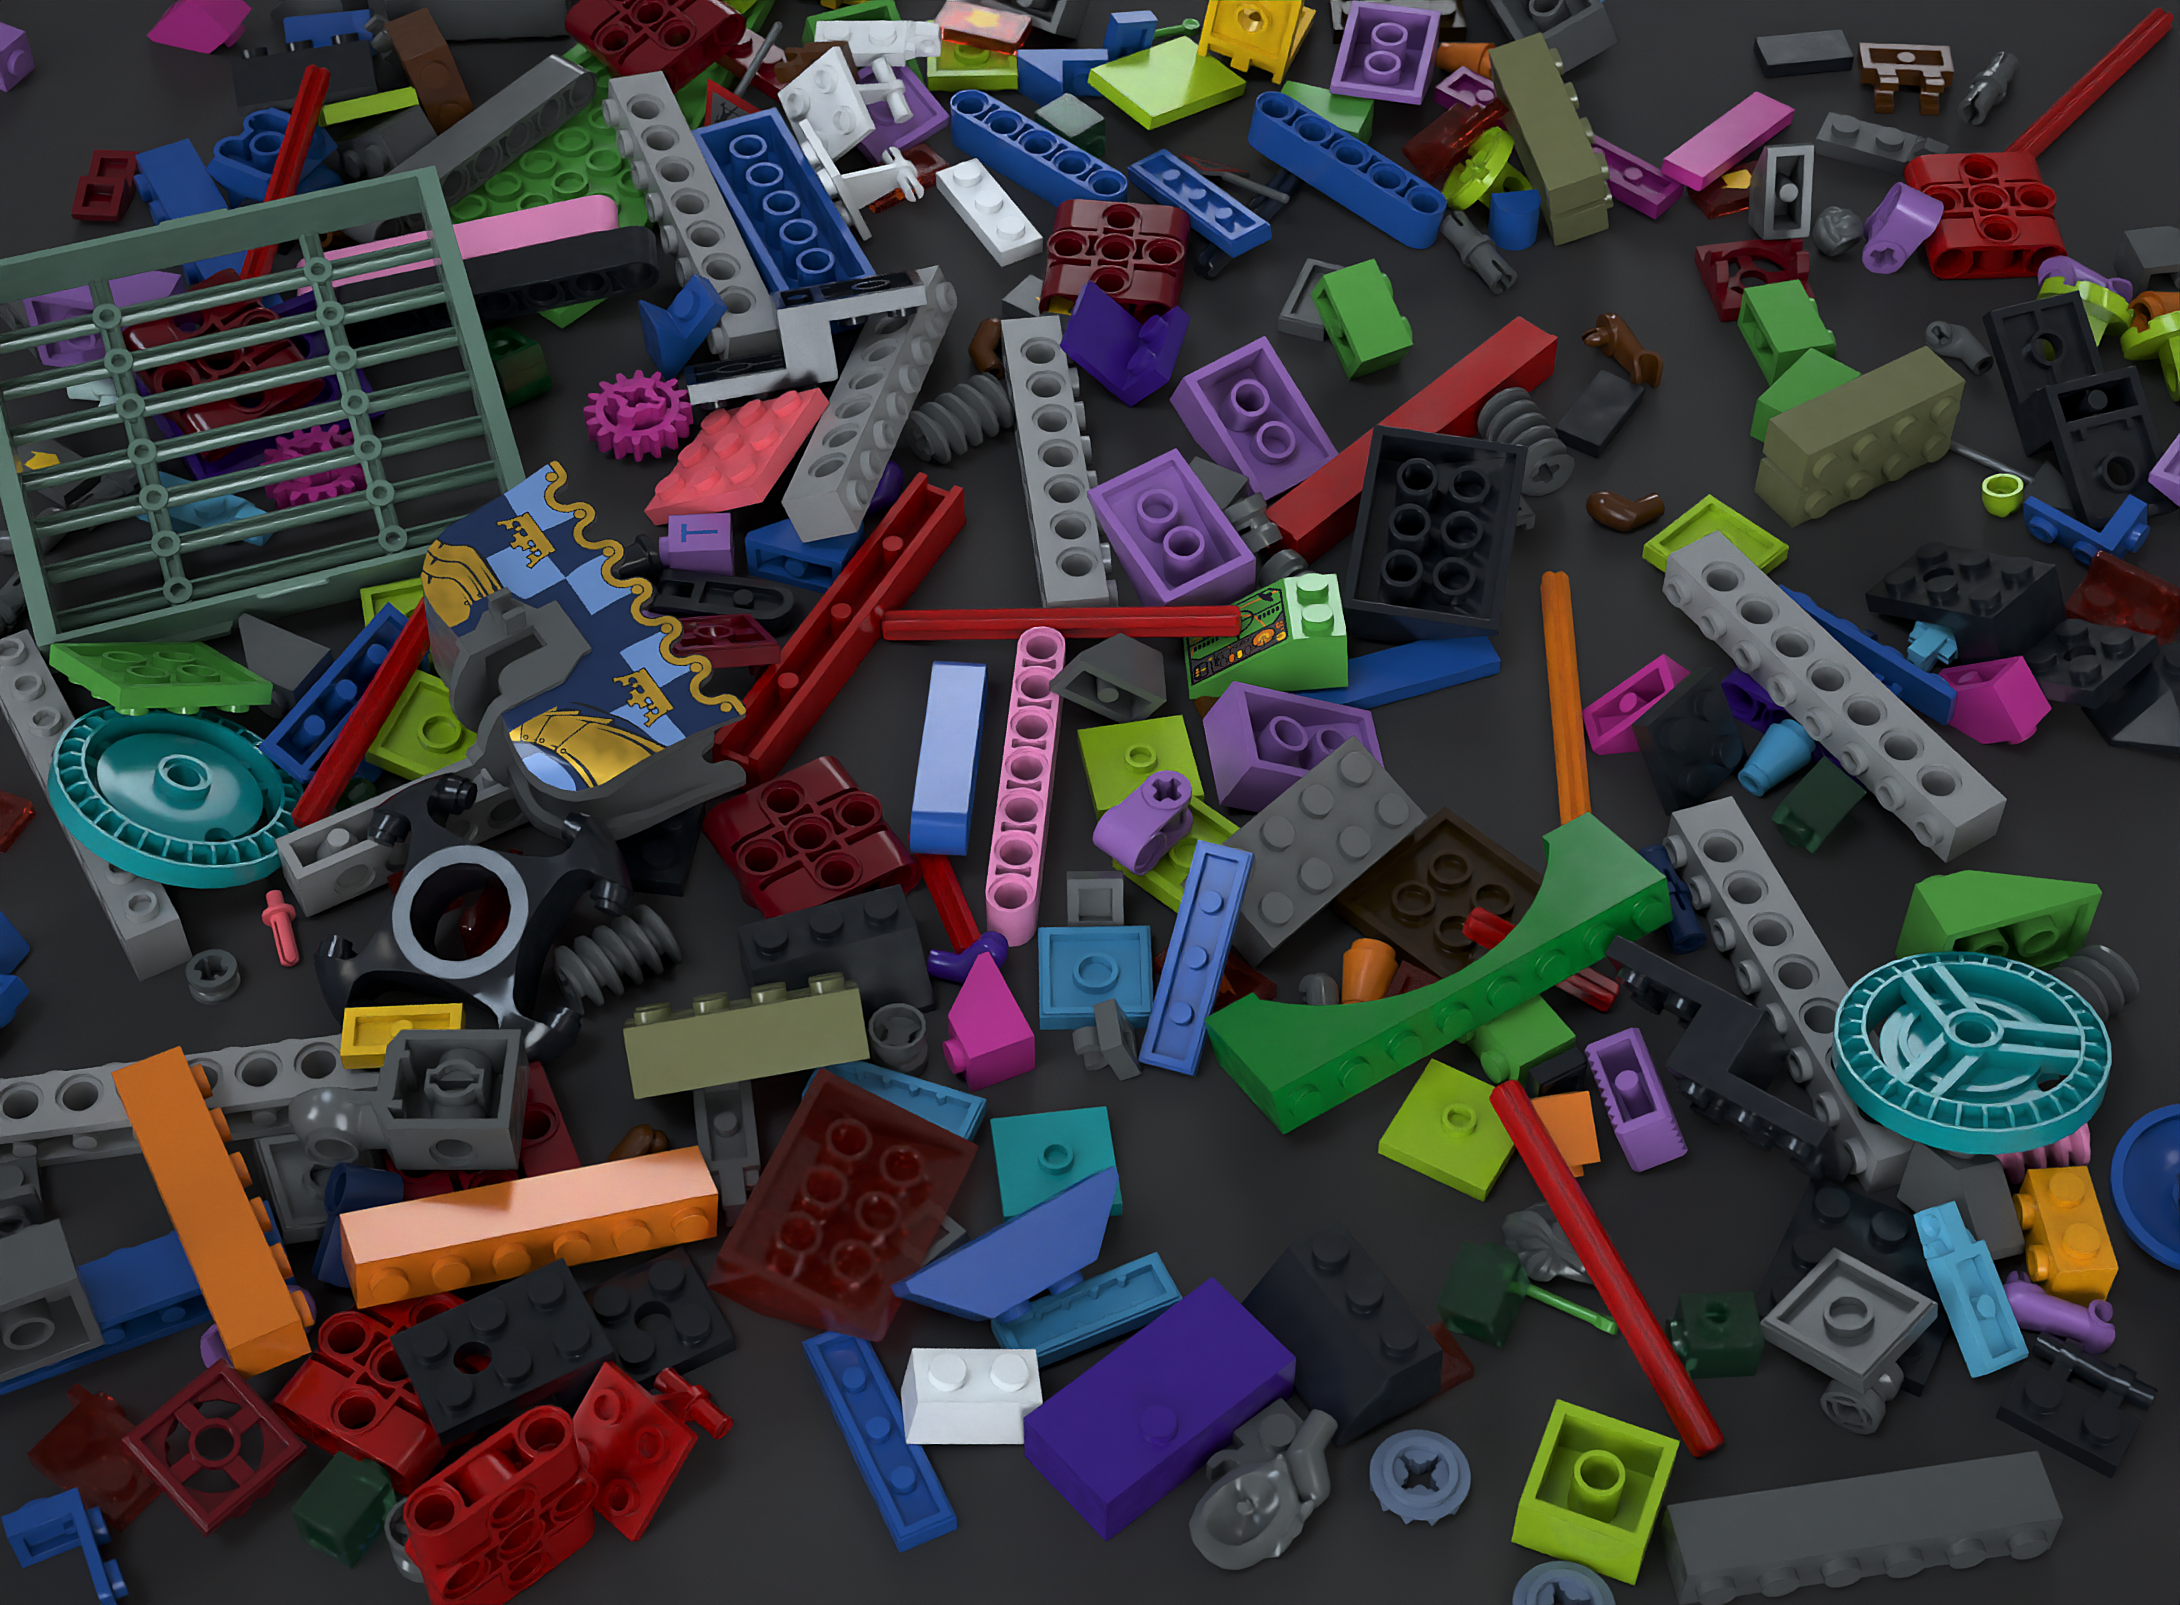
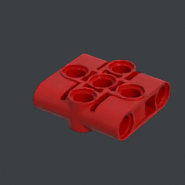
(1993, 216)
(345, 1389)
(502, 1512)

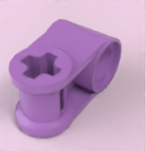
(1899, 227)
(1147, 822)

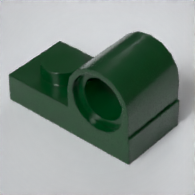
(518, 366)

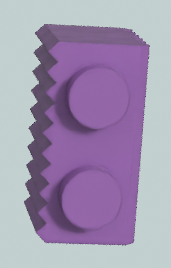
(1635, 1100)

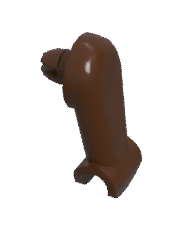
(1620, 342)

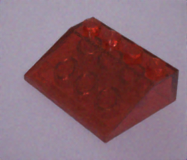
(842, 1211)

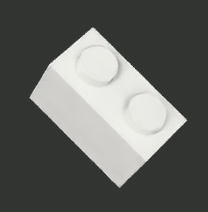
(969, 1395)

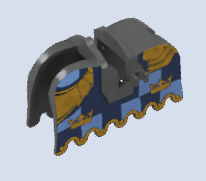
(565, 671)

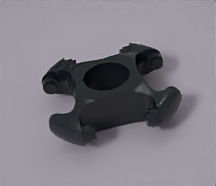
(440, 872)

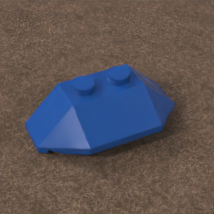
(317, 719)
(1019, 1257)

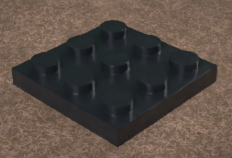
(1875, 1236)

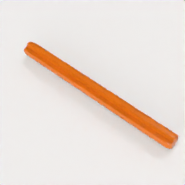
(1565, 697)

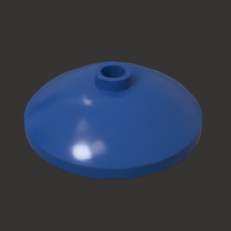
(2146, 1184)

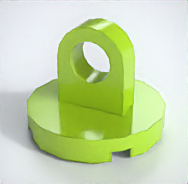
(1484, 172)
(2104, 308)
(2160, 342)

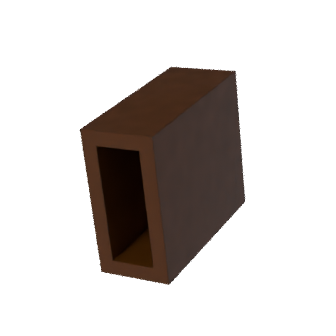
(430, 69)

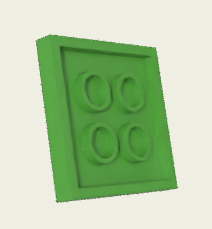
(160, 675)

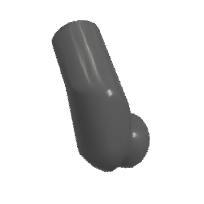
(1958, 343)

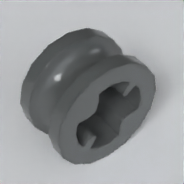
(222, 987)

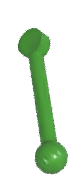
(1189, 27)
(1599, 1320)

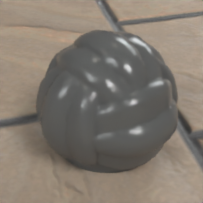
(1837, 230)

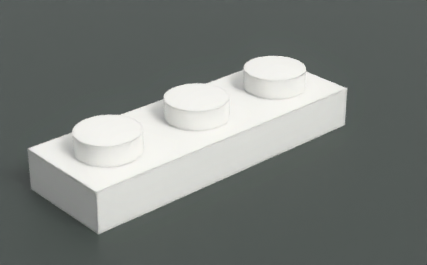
(989, 212)

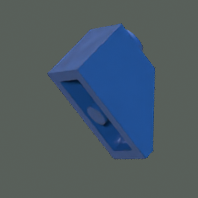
(780, 556)

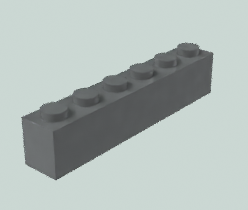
(1859, 1528)

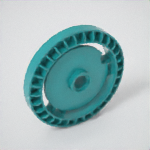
(171, 791)
(1969, 1051)

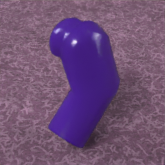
(887, 489)
(957, 966)

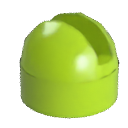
(2002, 494)

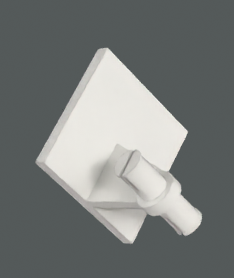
(837, 106)
(863, 186)

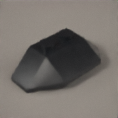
(2145, 708)

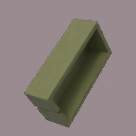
(1552, 138)
(1859, 436)
(745, 1037)

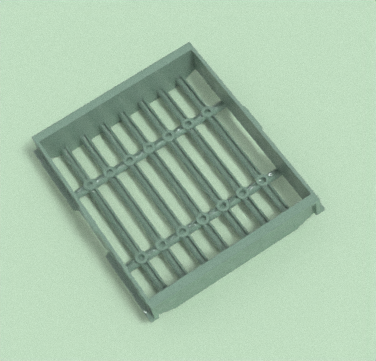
(203, 238)

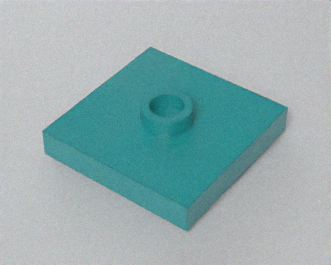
(1049, 1153)

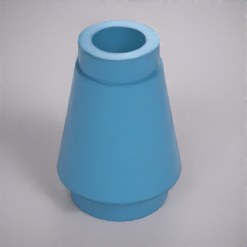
(1777, 756)

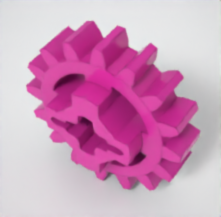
(638, 415)
(315, 486)

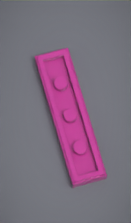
(1727, 141)

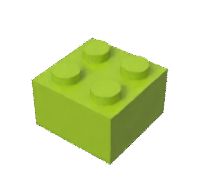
(1595, 1491)

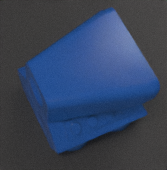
(247, 161)

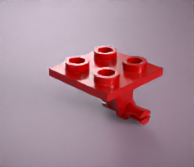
(640, 1440)

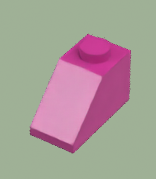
(201, 24)
(1996, 700)
(1611, 716)
(987, 1030)

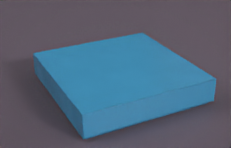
(1091, 967)

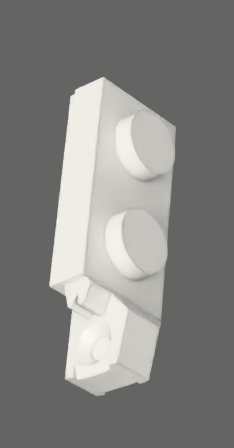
(883, 39)

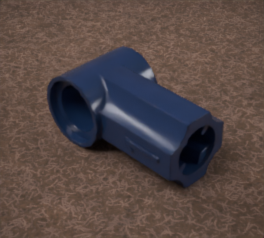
(350, 1190)

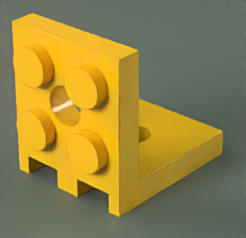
(1256, 33)

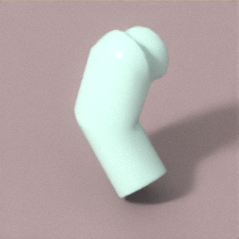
(99, 390)

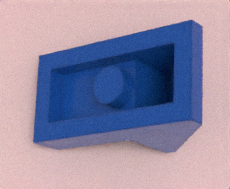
(1054, 72)
(677, 332)

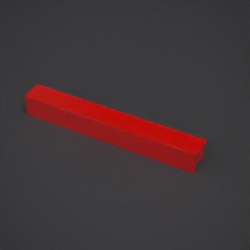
(1328, 502)
(841, 630)

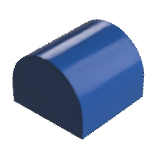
(1514, 219)

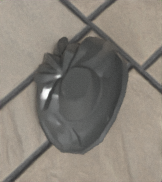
(1543, 1244)
(1249, 1515)

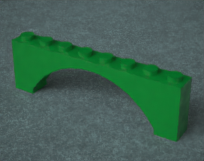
(1315, 1056)

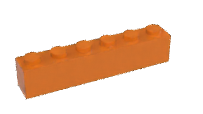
(212, 1214)
(527, 1224)

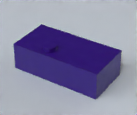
(1157, 1407)

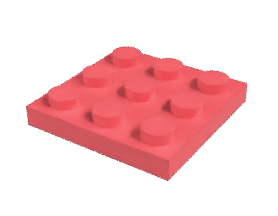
(737, 456)

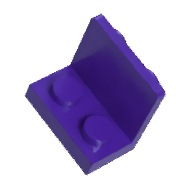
(1118, 349)

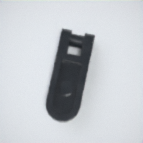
(718, 594)

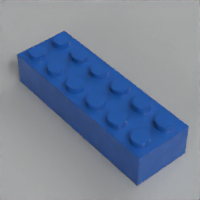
(780, 205)

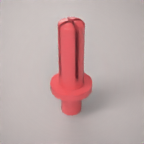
(279, 917)

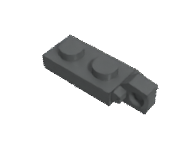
(1872, 145)
(729, 1142)

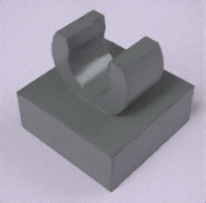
(1095, 898)
(1109, 1041)

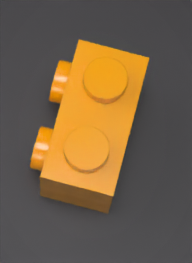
(2065, 1234)

